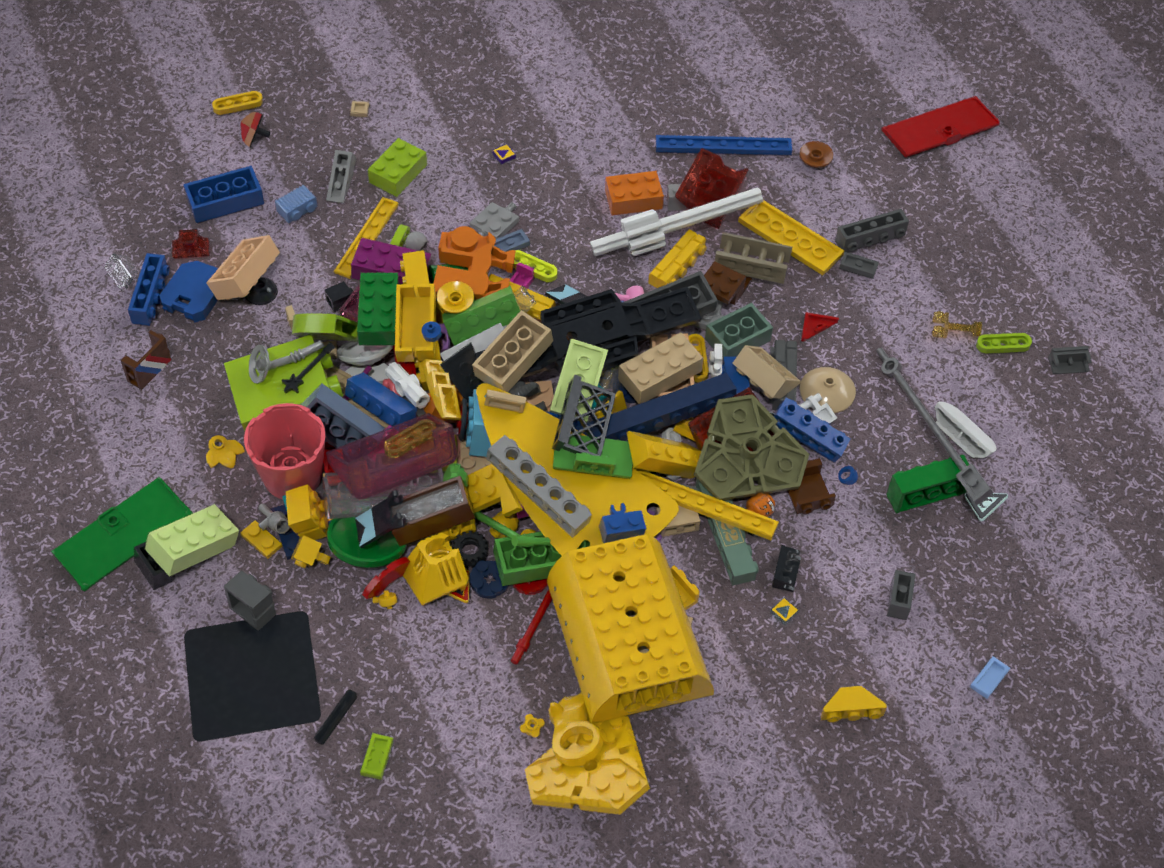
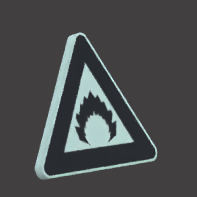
(987, 506)

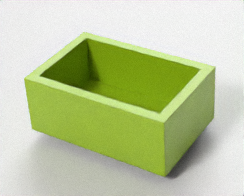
(397, 167)

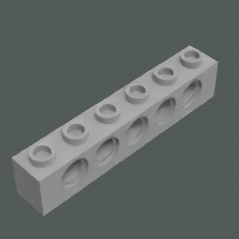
(541, 496)

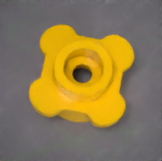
(532, 731)

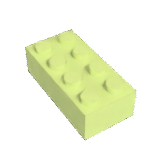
(191, 539)

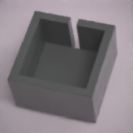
(250, 599)

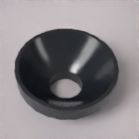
(263, 295)

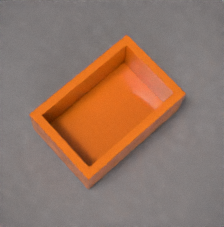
(634, 193)

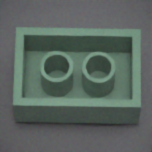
(739, 329)

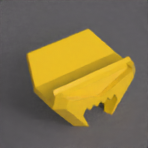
(435, 569)

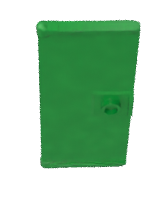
(116, 532)

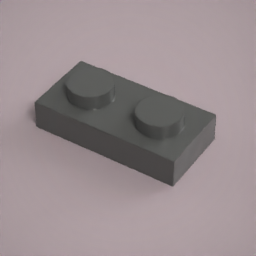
(859, 265)

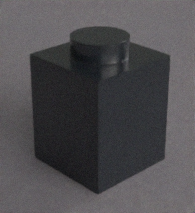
(337, 295)

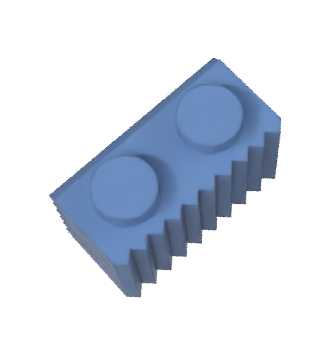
(296, 204)

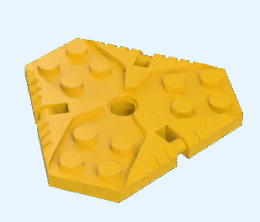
(605, 783)

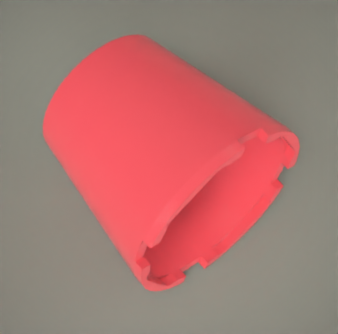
(286, 447)

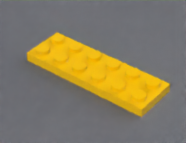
(782, 229)

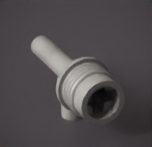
(275, 520)

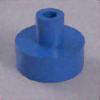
(431, 331)

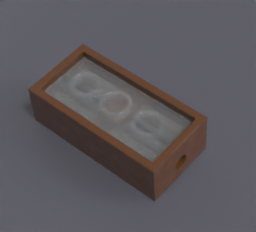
(433, 510)

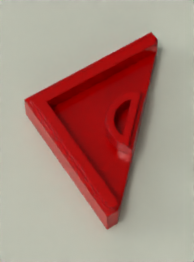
(815, 324)

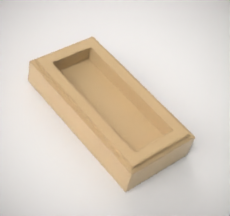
(505, 401)

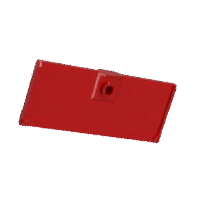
(940, 126)

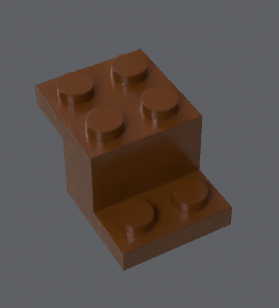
(726, 283)

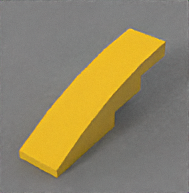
(441, 390)

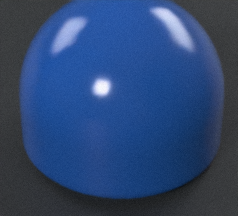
(853, 477)

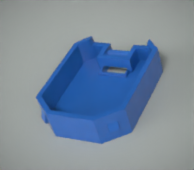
(190, 284)

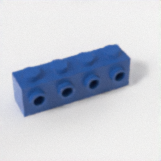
(148, 288)
(379, 400)
(811, 430)

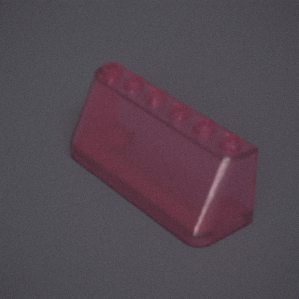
(369, 471)

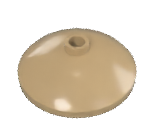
(837, 395)

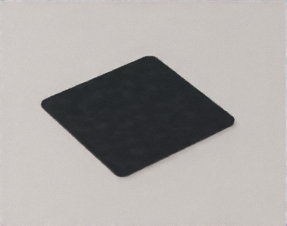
(251, 677)

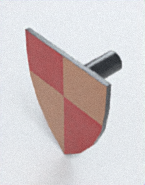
(250, 128)

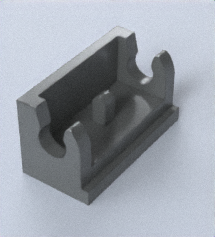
(1070, 360)

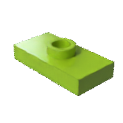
(376, 756)

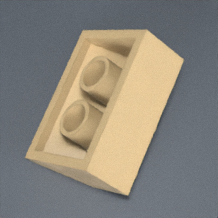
(765, 372)

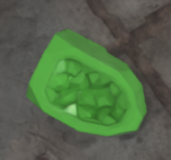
(455, 470)

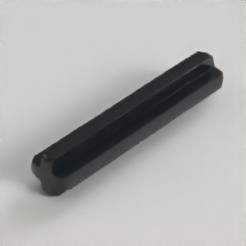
(335, 717)

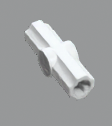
(407, 385)

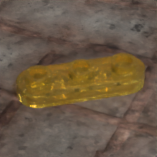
(416, 433)

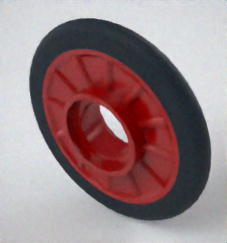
(463, 422)

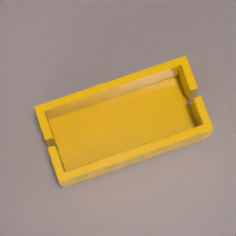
(411, 315)

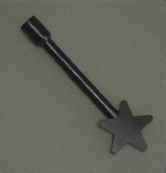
(294, 382)

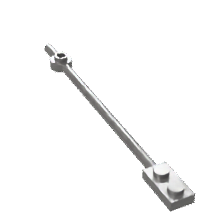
(968, 475)

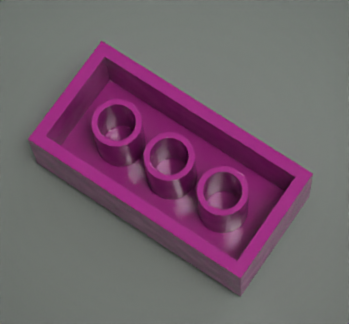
(380, 258)

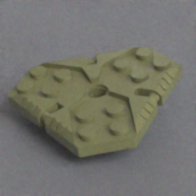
(731, 468)

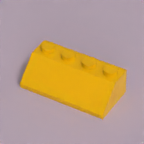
(663, 455)

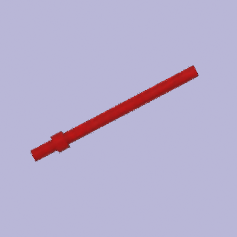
(524, 643)

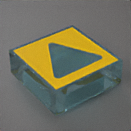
(784, 611)

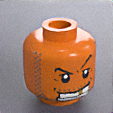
(761, 504)

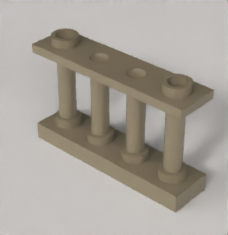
(754, 267)

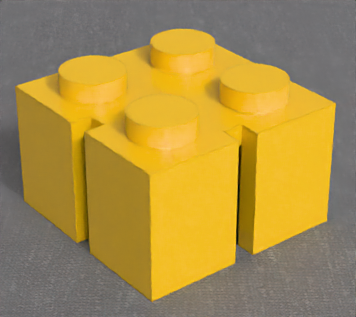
(306, 513)

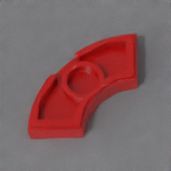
(379, 583)

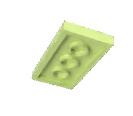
(580, 360)

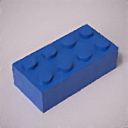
(223, 194)

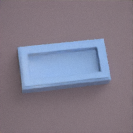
(990, 677)

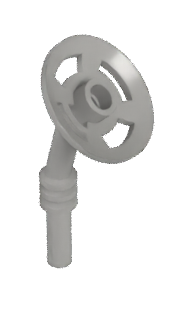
(263, 363)

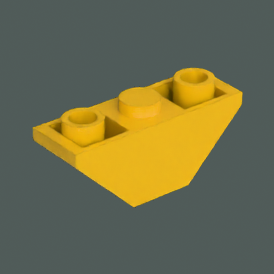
(853, 704)

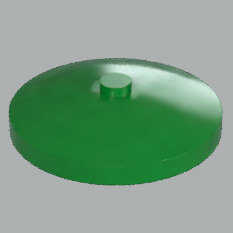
(344, 544)

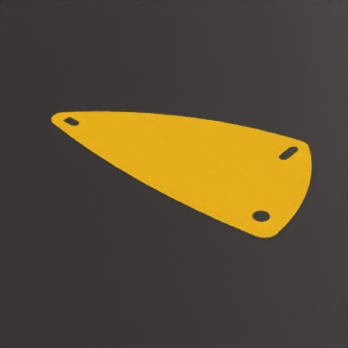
(535, 434)

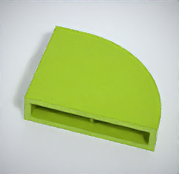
(324, 327)

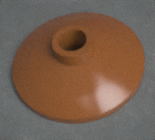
(816, 154)

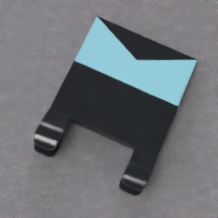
(564, 294)
(379, 520)

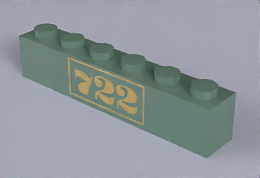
(732, 548)

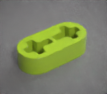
(400, 235)

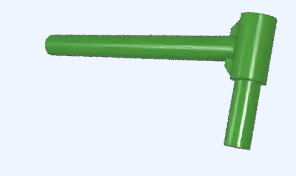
(517, 539)

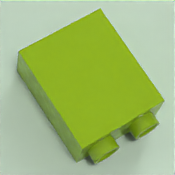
(254, 397)

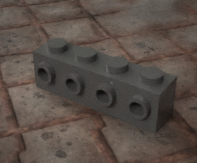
(872, 230)

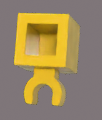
(307, 552)

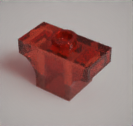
(190, 245)

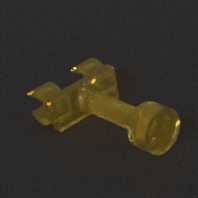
(939, 331)

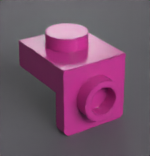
(523, 276)

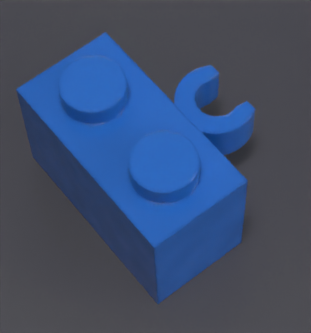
(621, 524)

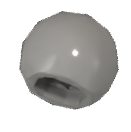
(416, 241)

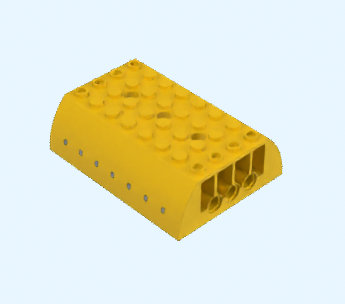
(591, 596)

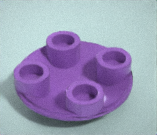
(444, 340)

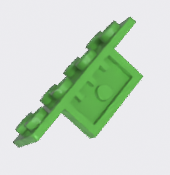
(614, 460)

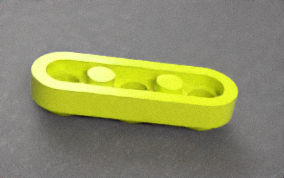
(541, 267)

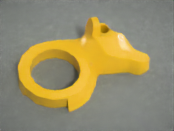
(571, 718)

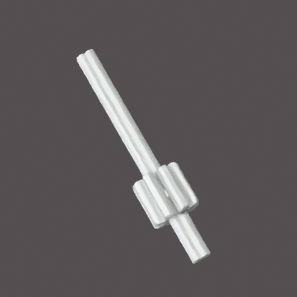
(646, 231)

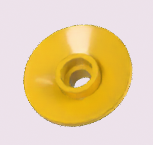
(455, 291)

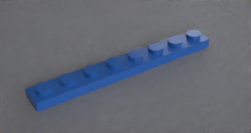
(724, 145)

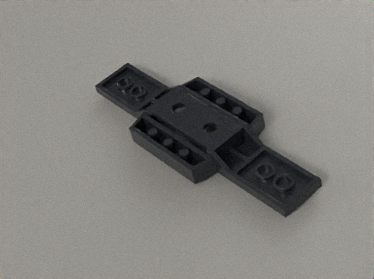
(633, 320)

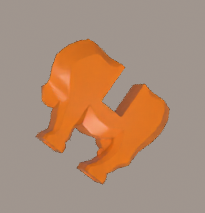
(477, 252)

